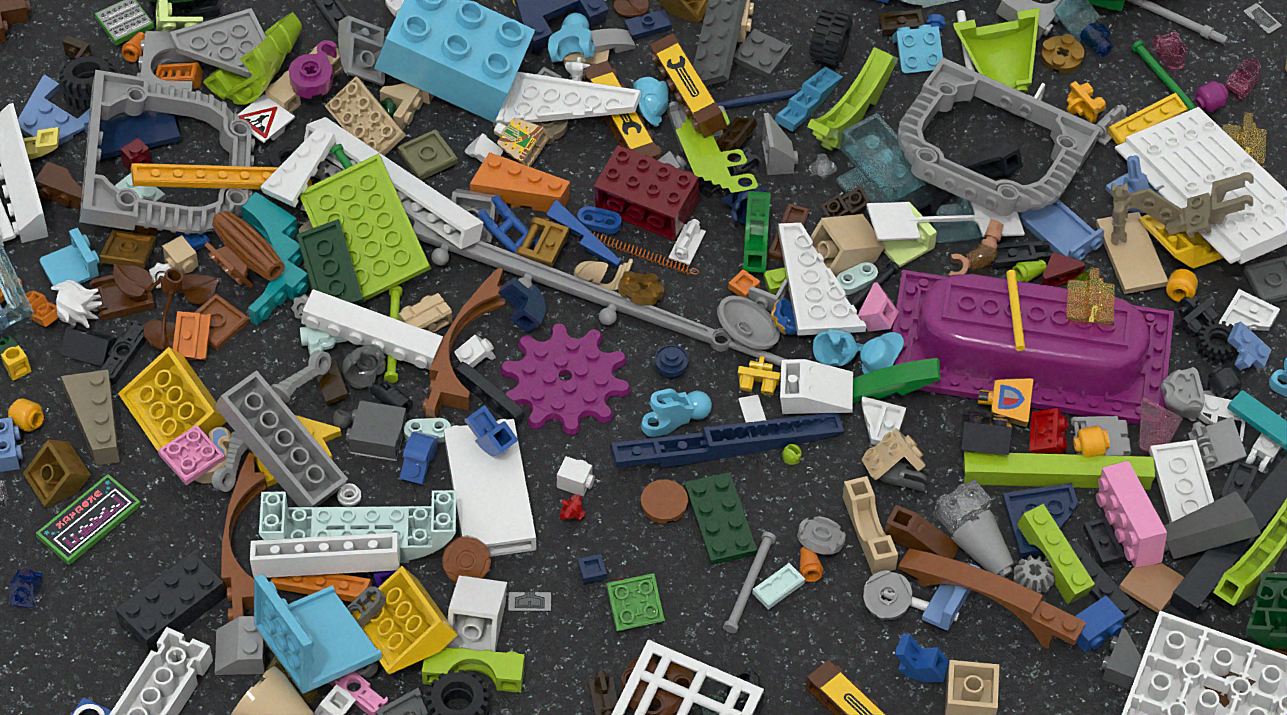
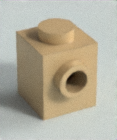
(180, 255)

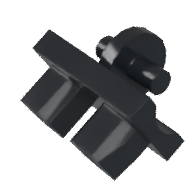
(1190, 322)

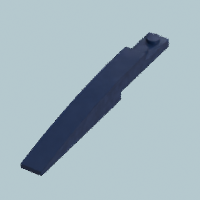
(726, 441)

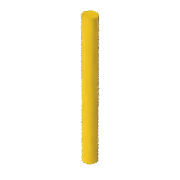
(1015, 310)

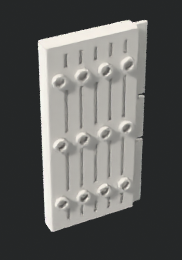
(1191, 154)

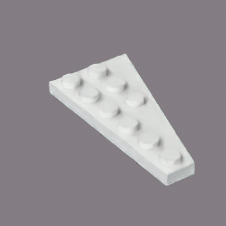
(552, 98)
(814, 291)

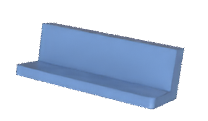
(945, 605)

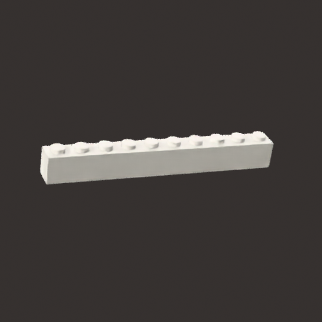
(416, 196)

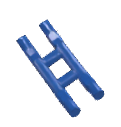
(511, 220)

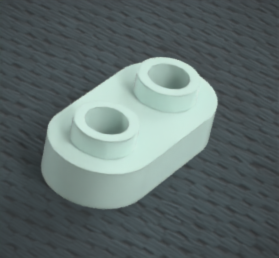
(857, 277)
(428, 426)

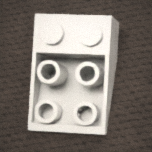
(815, 388)

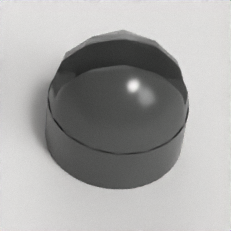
(341, 419)

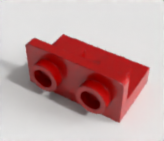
(1048, 432)

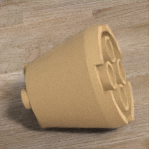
(272, 697)

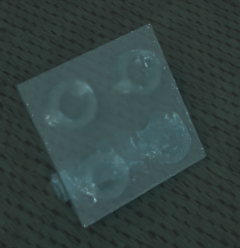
(1076, 15)
(956, 230)

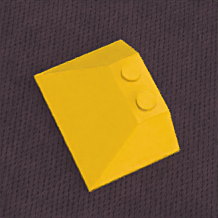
(1191, 251)

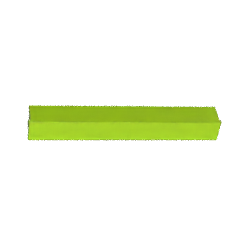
(1048, 469)

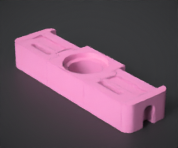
(365, 697)

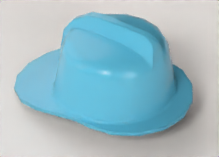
(881, 351)

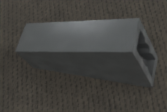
(1211, 527)

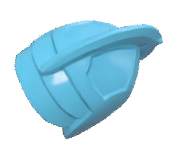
(653, 99)
(835, 347)

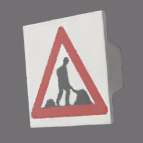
(266, 118)

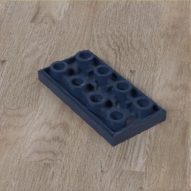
(150, 127)

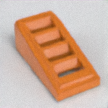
(191, 70)

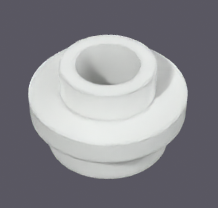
(349, 489)

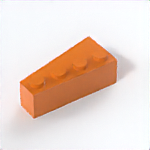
(520, 184)

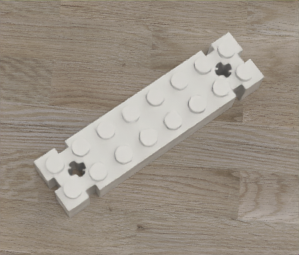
(165, 677)

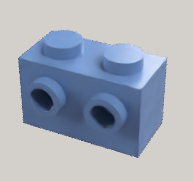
(9, 450)

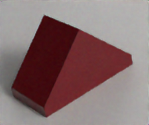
(1061, 270)

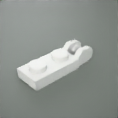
(1264, 448)

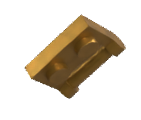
(549, 243)

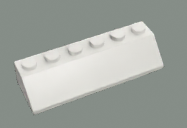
(19, 180)

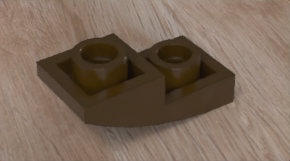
(849, 204)
(332, 384)

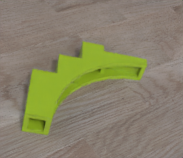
(855, 102)
(1245, 575)

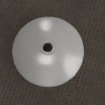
(747, 322)

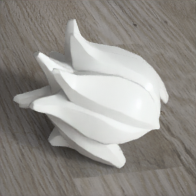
(76, 302)

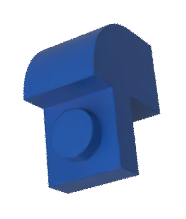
(490, 435)
(418, 453)
(919, 662)

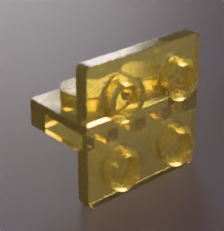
(1249, 137)
(1090, 299)

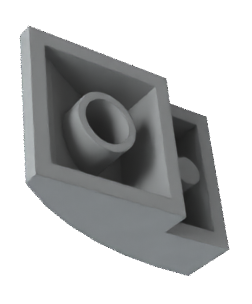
(360, 48)

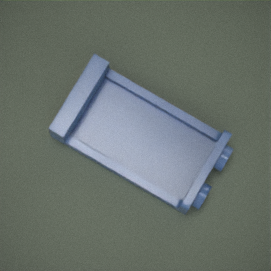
(1063, 230)

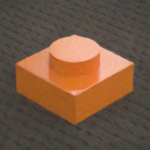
(741, 283)

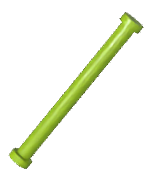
(395, 294)

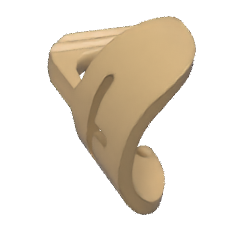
(594, 272)

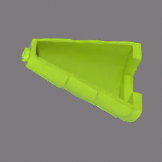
(261, 62)

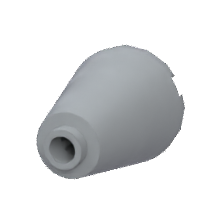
(985, 544)

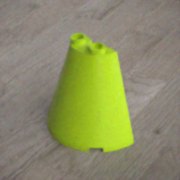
(1003, 49)

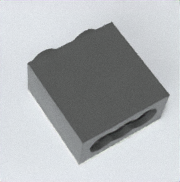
(376, 430)

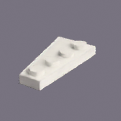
(295, 172)

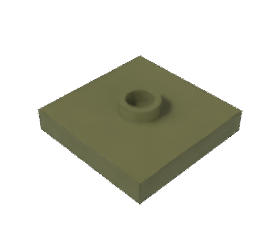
(427, 154)

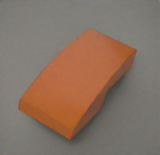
(44, 311)

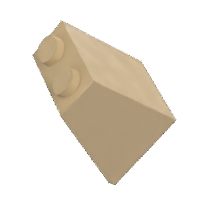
(846, 242)

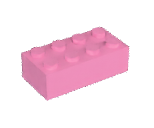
(1131, 515)

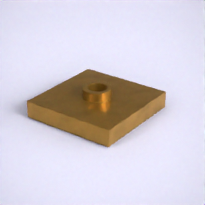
(128, 249)

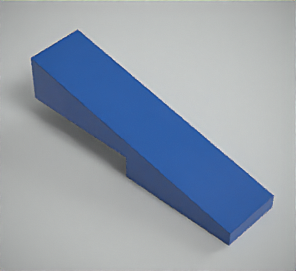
(589, 242)

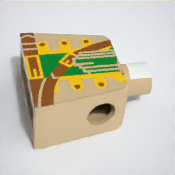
(521, 140)

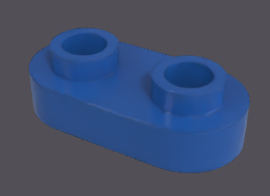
(599, 219)

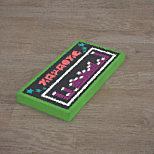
(88, 519)

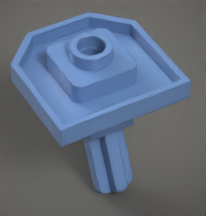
(1134, 178)

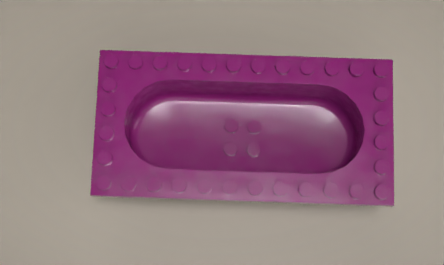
(1072, 363)

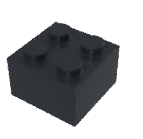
(985, 433)

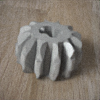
(1034, 574)

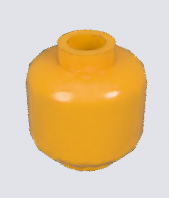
(1181, 284)
(26, 414)
(1091, 441)

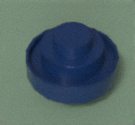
(671, 361)

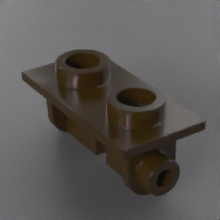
(603, 694)

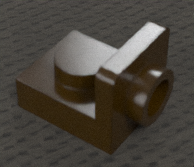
(76, 48)

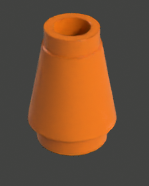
(132, 49)
(810, 565)

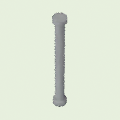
(731, 625)

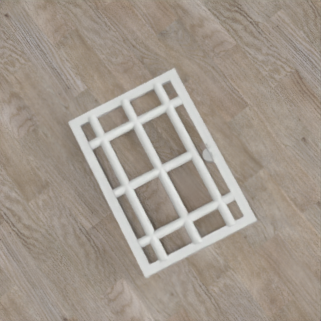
(690, 695)

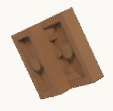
(1152, 585)

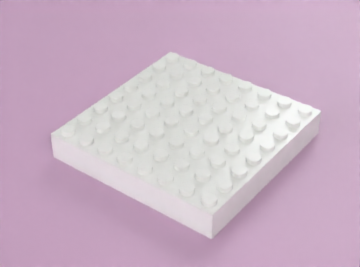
(1190, 656)

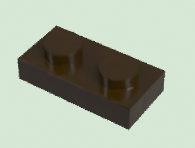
(892, 21)

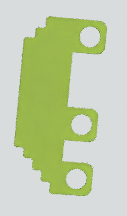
(708, 160)

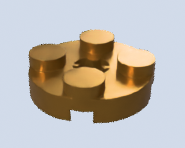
(1062, 44)
(641, 288)

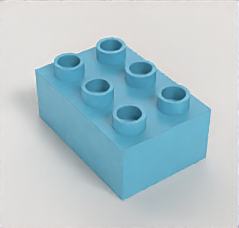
(456, 52)

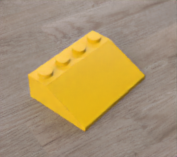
(170, 400)
(408, 623)

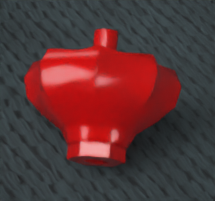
(572, 508)

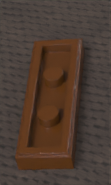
(793, 214)

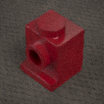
(135, 153)

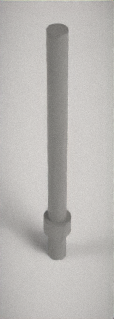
(1205, 31)

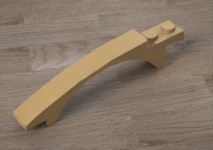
(407, 101)

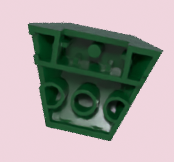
(1269, 612)

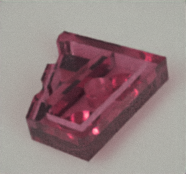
(1156, 424)

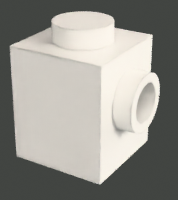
(575, 476)

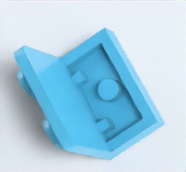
(918, 48)
(72, 262)

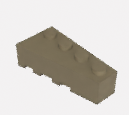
(94, 409)

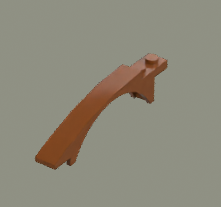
(444, 385)
(236, 581)
(1041, 618)

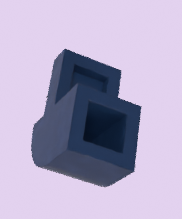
(528, 304)

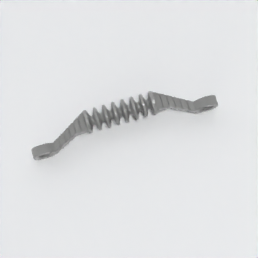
(284, 391)

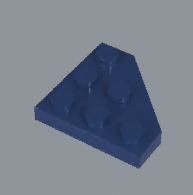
(1058, 500)

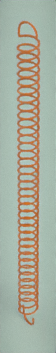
(682, 269)

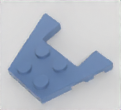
(43, 114)

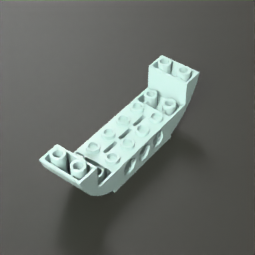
(419, 528)

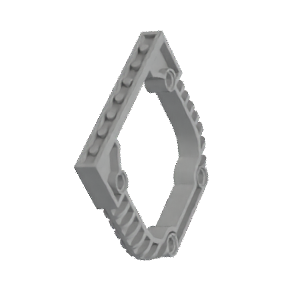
(954, 83)
(122, 208)

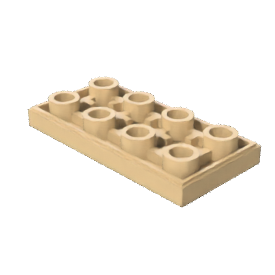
(365, 117)
(1136, 260)

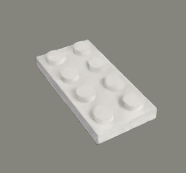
(1181, 478)

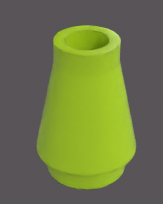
(1029, 270)

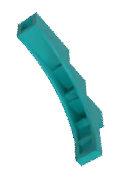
(279, 231)

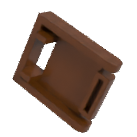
(117, 304)

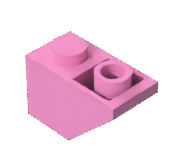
(878, 310)

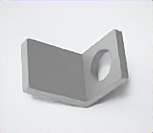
(767, 299)

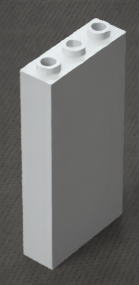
(490, 493)

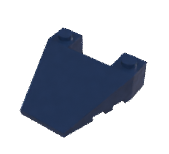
(536, 13)

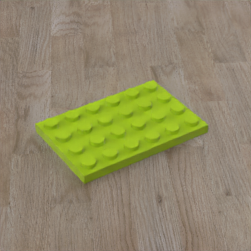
(373, 222)

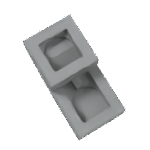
(617, 39)

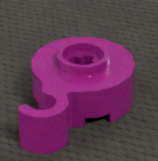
(313, 72)

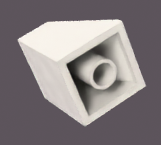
(477, 613)

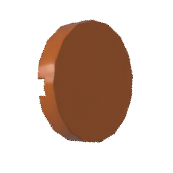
(664, 501)
(466, 557)

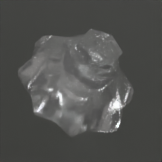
(822, 166)

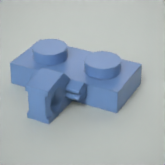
(1250, 347)

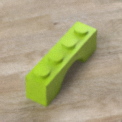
(1069, 573)
(503, 668)

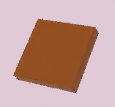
(225, 320)

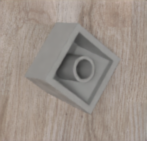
(473, 203)
(239, 648)

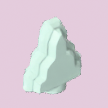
(318, 339)

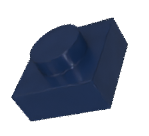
(592, 568)

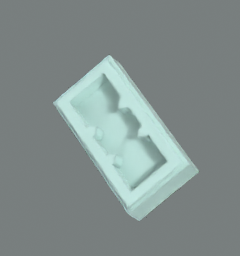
(778, 586)

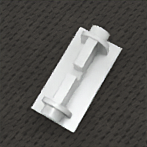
(687, 242)

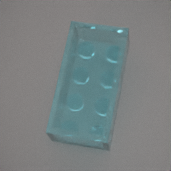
(877, 154)

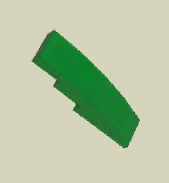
(896, 378)

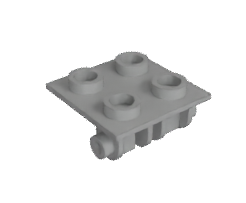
(1218, 443)

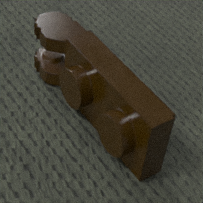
(736, 135)

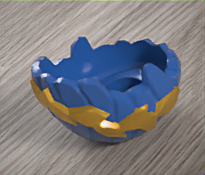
(783, 317)

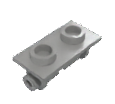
(1114, 116)

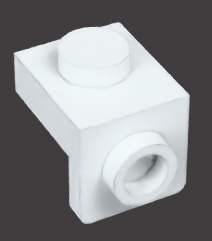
(475, 351)

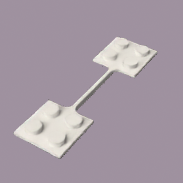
(897, 221)

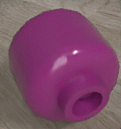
(1211, 96)

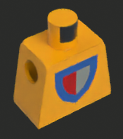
(1010, 399)

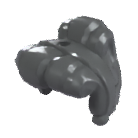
(363, 366)

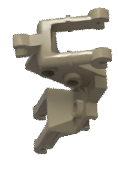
(1197, 216)

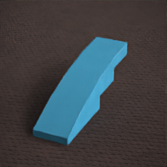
(809, 99)

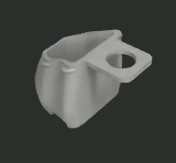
(1184, 393)

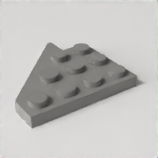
(221, 40)

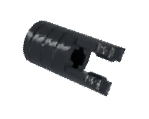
(390, 395)

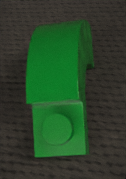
(756, 231)

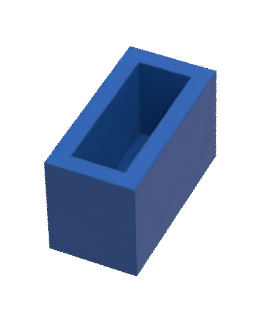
(1102, 621)

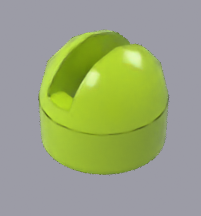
(790, 456)

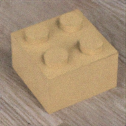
(971, 688)

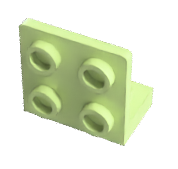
(167, 23)
(907, 250)

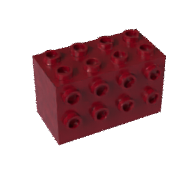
(647, 192)

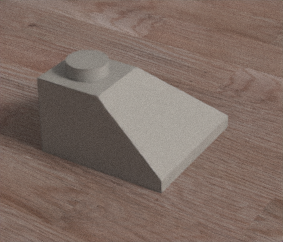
(777, 148)

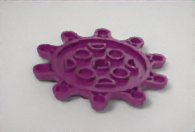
(568, 400)

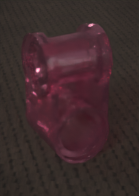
(1170, 50)
(1244, 78)

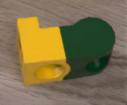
(13, 358)

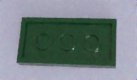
(330, 262)
(720, 518)

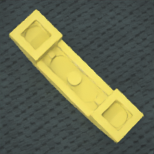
(43, 143)

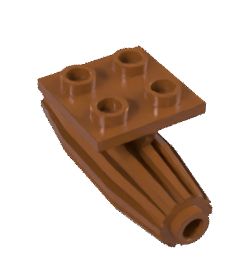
(243, 250)

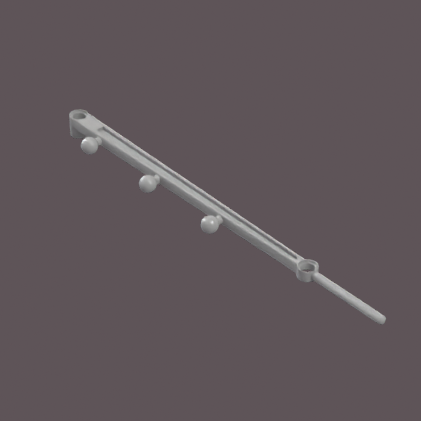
(554, 278)

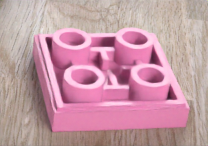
(191, 455)

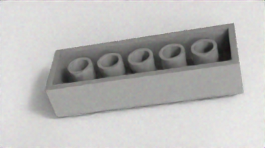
(280, 441)

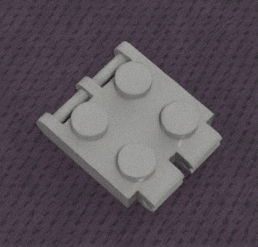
(1116, 431)

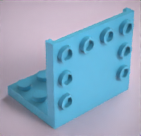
(312, 636)

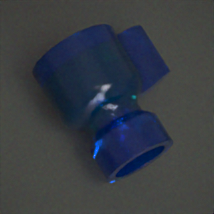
(1096, 37)

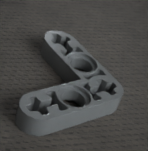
(366, 616)

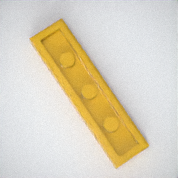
(1147, 117)

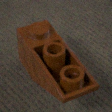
(917, 533)

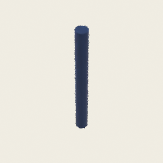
(755, 99)

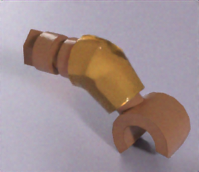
(983, 254)

